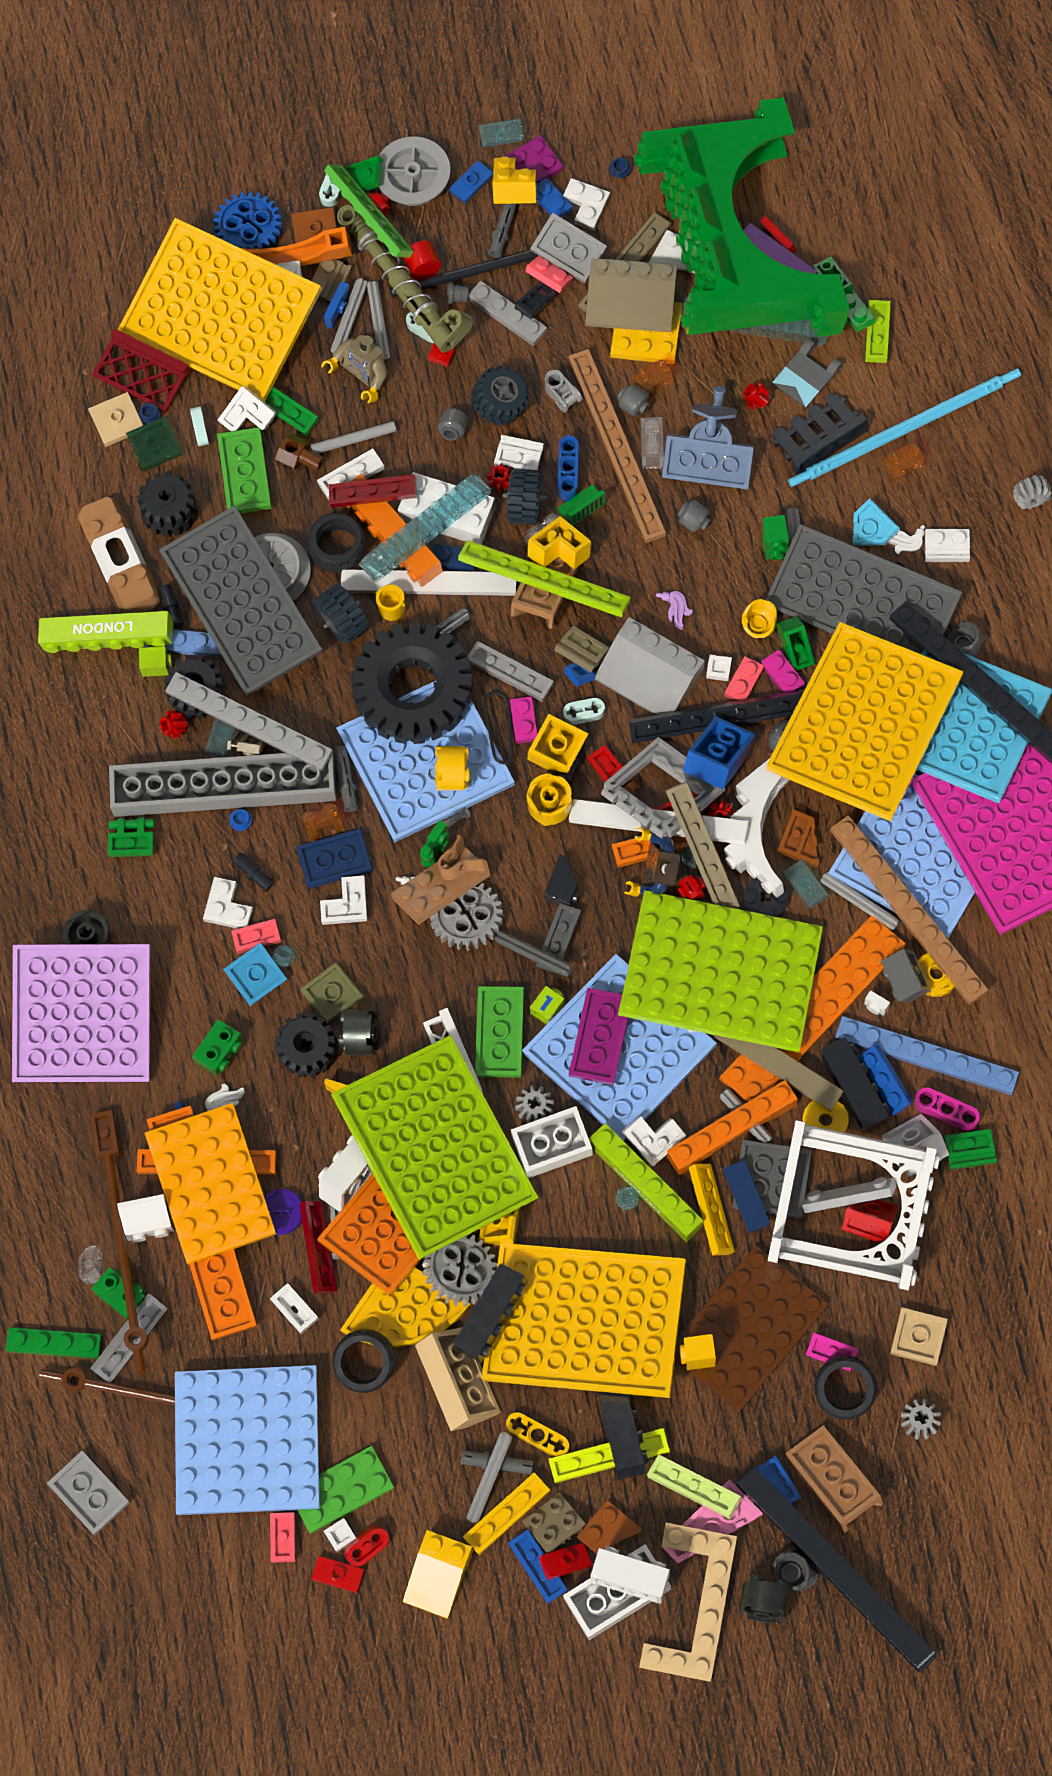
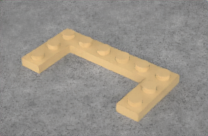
(701, 1660)

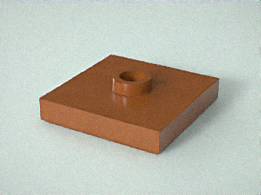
(312, 223)

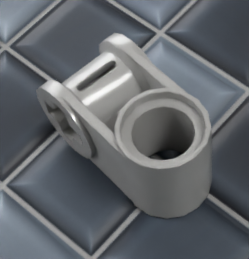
(564, 393)

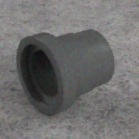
(456, 293)

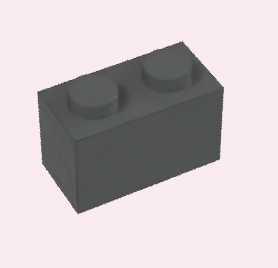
(905, 976)

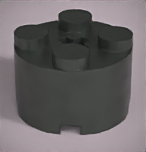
(86, 923)
(359, 1032)
(764, 1600)

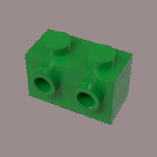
(218, 1048)
(111, 1291)

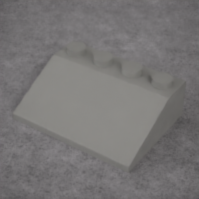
(649, 669)

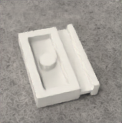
(518, 453)
(947, 545)

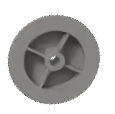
(413, 170)
(287, 560)

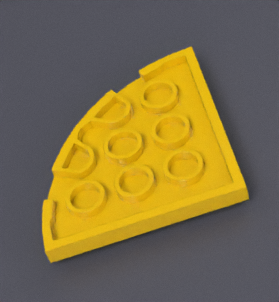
(405, 1315)

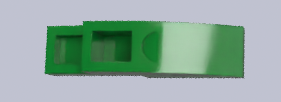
(859, 314)

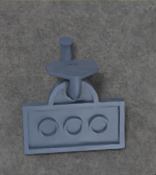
(708, 455)

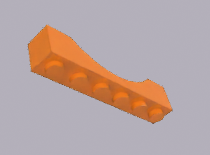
(323, 247)
(746, 1117)

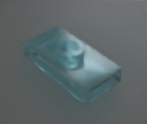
(501, 132)
(219, 737)
(805, 884)

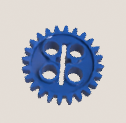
(248, 222)

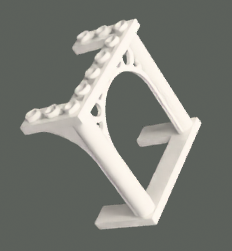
(853, 1262)

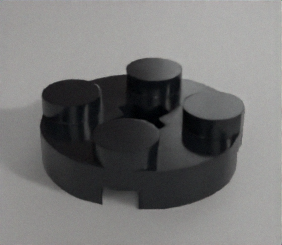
(752, 900)

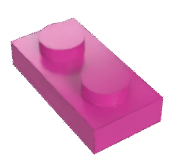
(782, 672)
(523, 720)
(825, 1348)

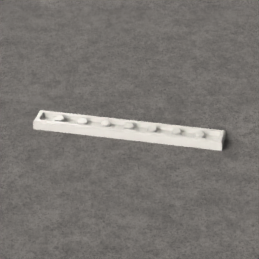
(445, 583)
(613, 817)

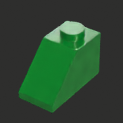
(795, 643)

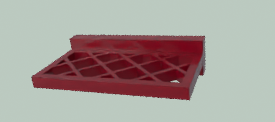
(150, 354)

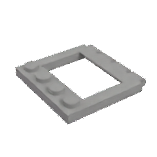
(671, 762)

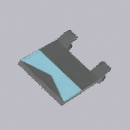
(803, 377)

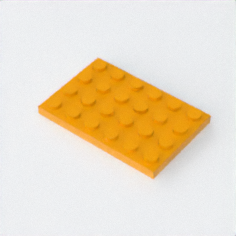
(210, 1183)

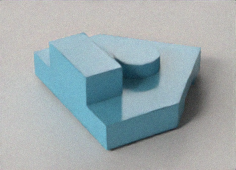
(872, 526)

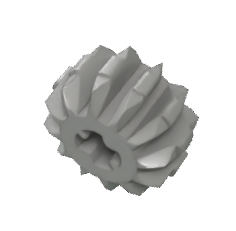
(1032, 492)
(529, 1099)
(916, 1426)

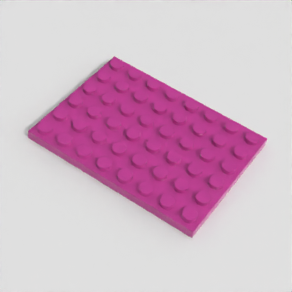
(1001, 845)

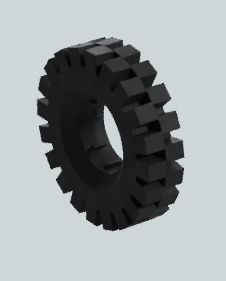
(405, 649)

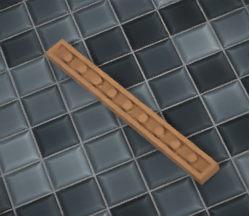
(617, 446)
(909, 910)

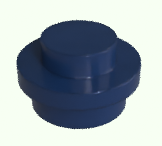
(620, 168)
(149, 413)

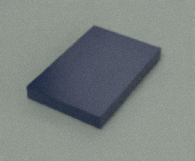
(334, 858)

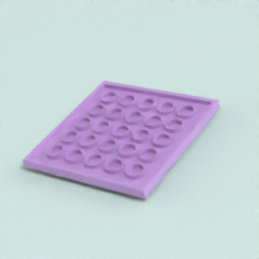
(81, 1013)

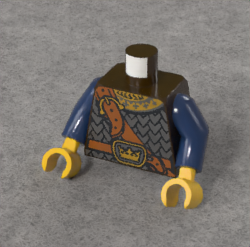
(660, 865)

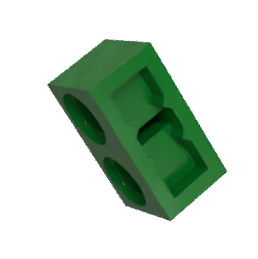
(775, 537)

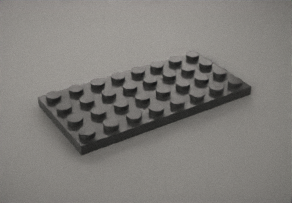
(837, 583)
(240, 600)

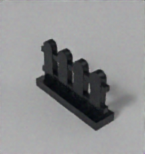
(828, 441)

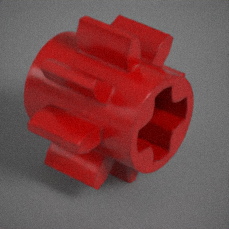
(381, 202)
(756, 395)
(499, 477)
(173, 724)
(721, 807)
(691, 888)

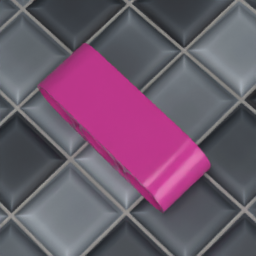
(939, 1100)

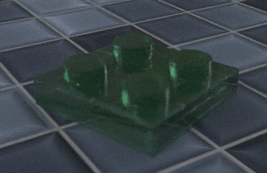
(154, 444)

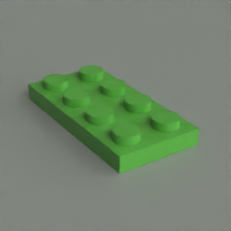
(244, 470)
(499, 1032)
(347, 1489)

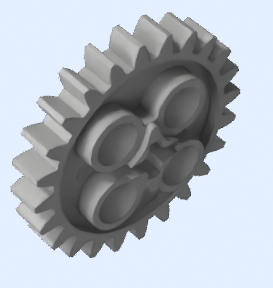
(484, 905)
(481, 1272)

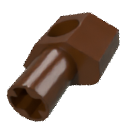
(301, 455)

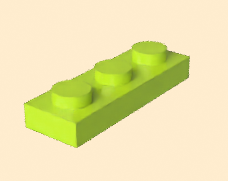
(878, 332)

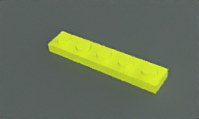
(600, 1457)

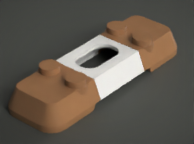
(132, 582)

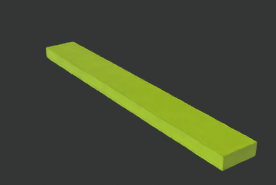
(544, 578)

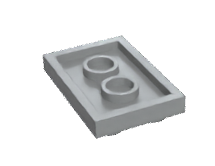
(567, 247)
(88, 1493)

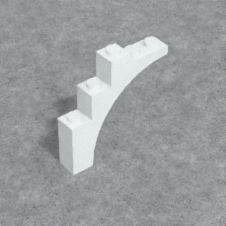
(756, 796)

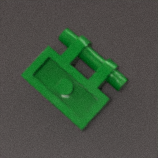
(436, 842)
(131, 843)

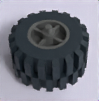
(500, 395)
(524, 496)
(341, 614)

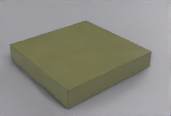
(331, 993)

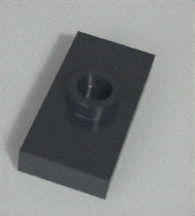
(535, 300)

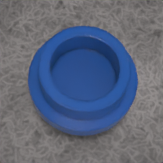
(240, 820)

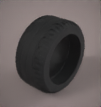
(333, 522)
(350, 1381)
(840, 1412)

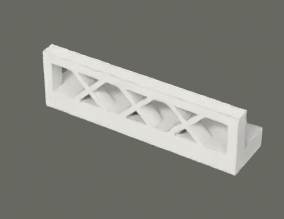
(450, 1029)

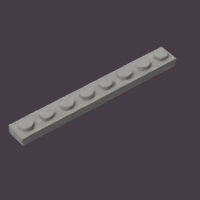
(249, 721)

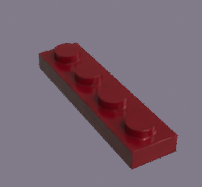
(372, 491)
(318, 1255)

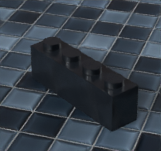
(858, 1091)
(490, 1313)
(623, 1435)

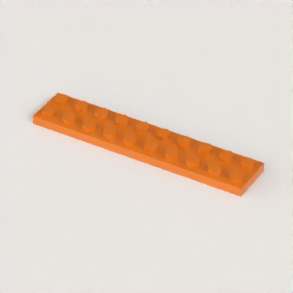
(831, 995)
(216, 1277)

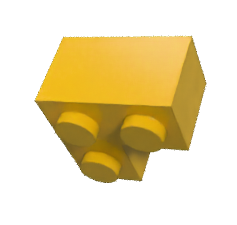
(513, 184)
(560, 541)

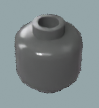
(633, 400)
(452, 424)
(693, 516)

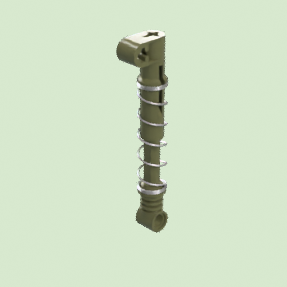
(424, 311)

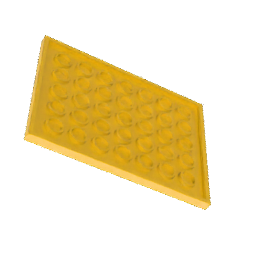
(220, 309)
(864, 721)
(590, 1321)

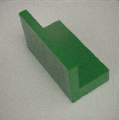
(582, 505)

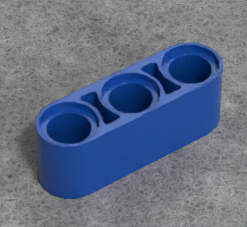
(568, 459)

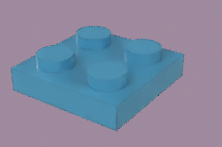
(255, 974)

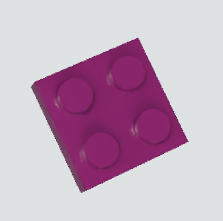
(537, 156)

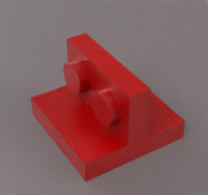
(870, 1219)

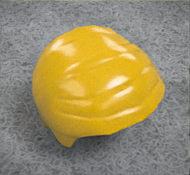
(759, 618)

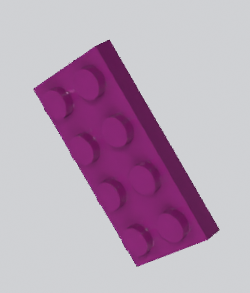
(599, 1038)

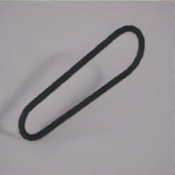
(489, 727)

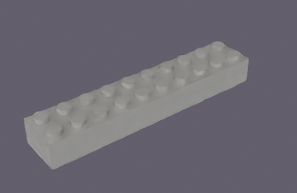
(218, 784)

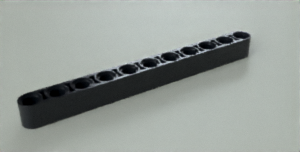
(836, 1569)

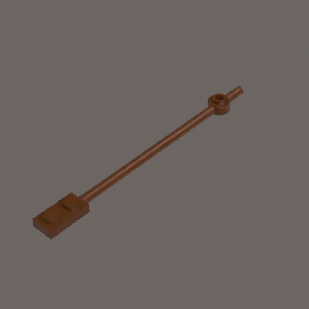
(106, 1147)
(66, 1377)

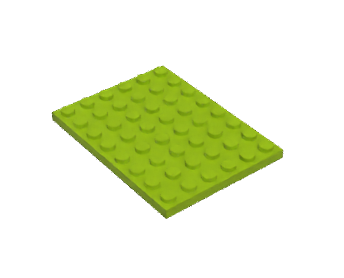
(721, 971)
(434, 1146)

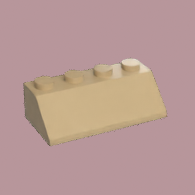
(456, 1381)

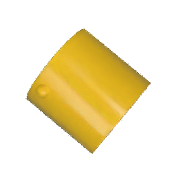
(391, 602)

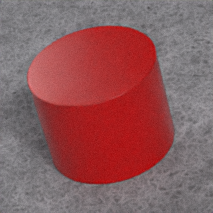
(423, 260)

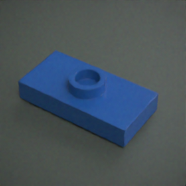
(471, 182)
(337, 305)
(776, 1475)

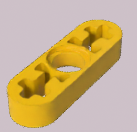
(535, 1425)

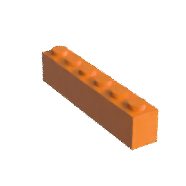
(385, 522)

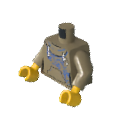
(364, 361)

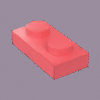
(549, 274)
(744, 680)
(252, 935)
(282, 1537)

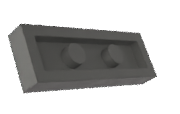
(560, 932)

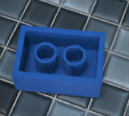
(719, 752)

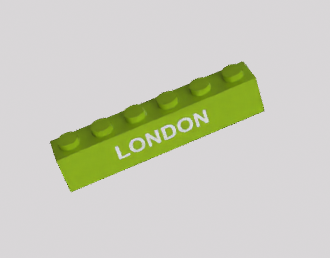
(105, 631)
(645, 1182)

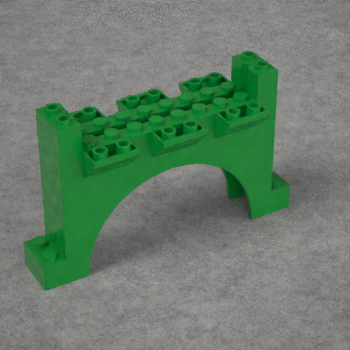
(733, 278)

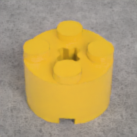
(451, 768)
(555, 789)

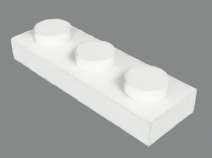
(367, 464)

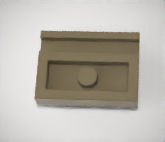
(329, 276)
(582, 649)
(246, 743)

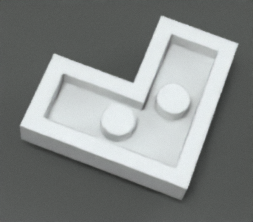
(592, 202)
(244, 406)
(351, 907)
(221, 909)
(651, 1144)

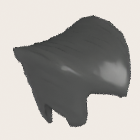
(967, 638)
(794, 1569)

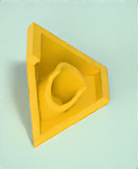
(501, 1230)

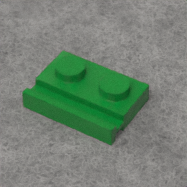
(367, 173)
(970, 1149)

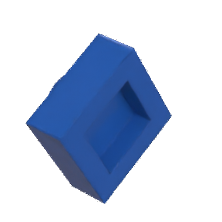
(578, 674)

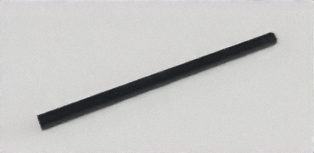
(473, 270)

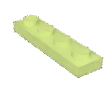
(694, 1486)

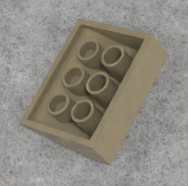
(631, 295)

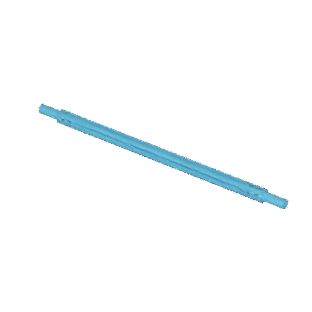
(904, 427)

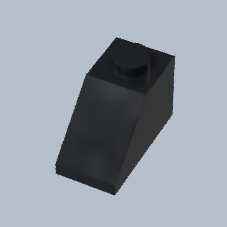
(562, 885)

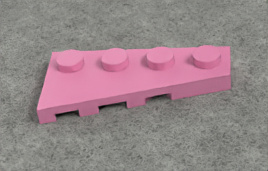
(711, 1521)

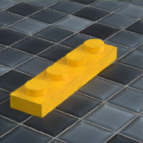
(711, 1209)
(506, 1513)

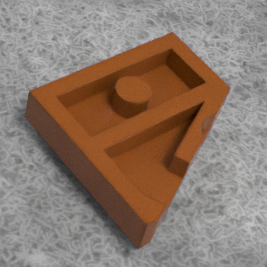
(799, 839)
(607, 1528)

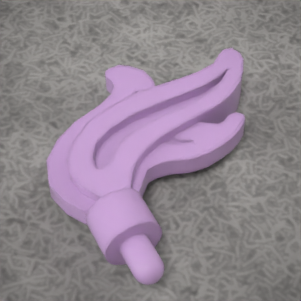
(678, 607)

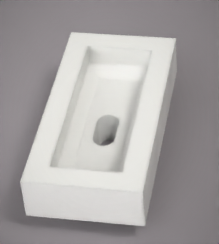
(288, 1298)

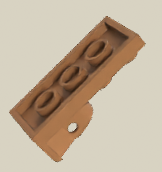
(538, 601)
(441, 883)
(833, 1476)

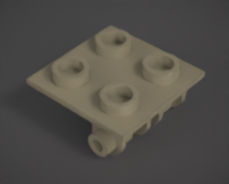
(553, 1523)

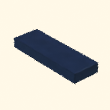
(746, 1197)

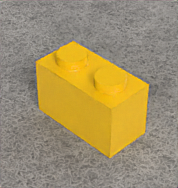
(698, 1352)

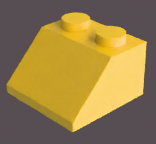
(556, 745)

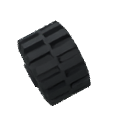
(167, 504)
(200, 672)
(300, 1032)

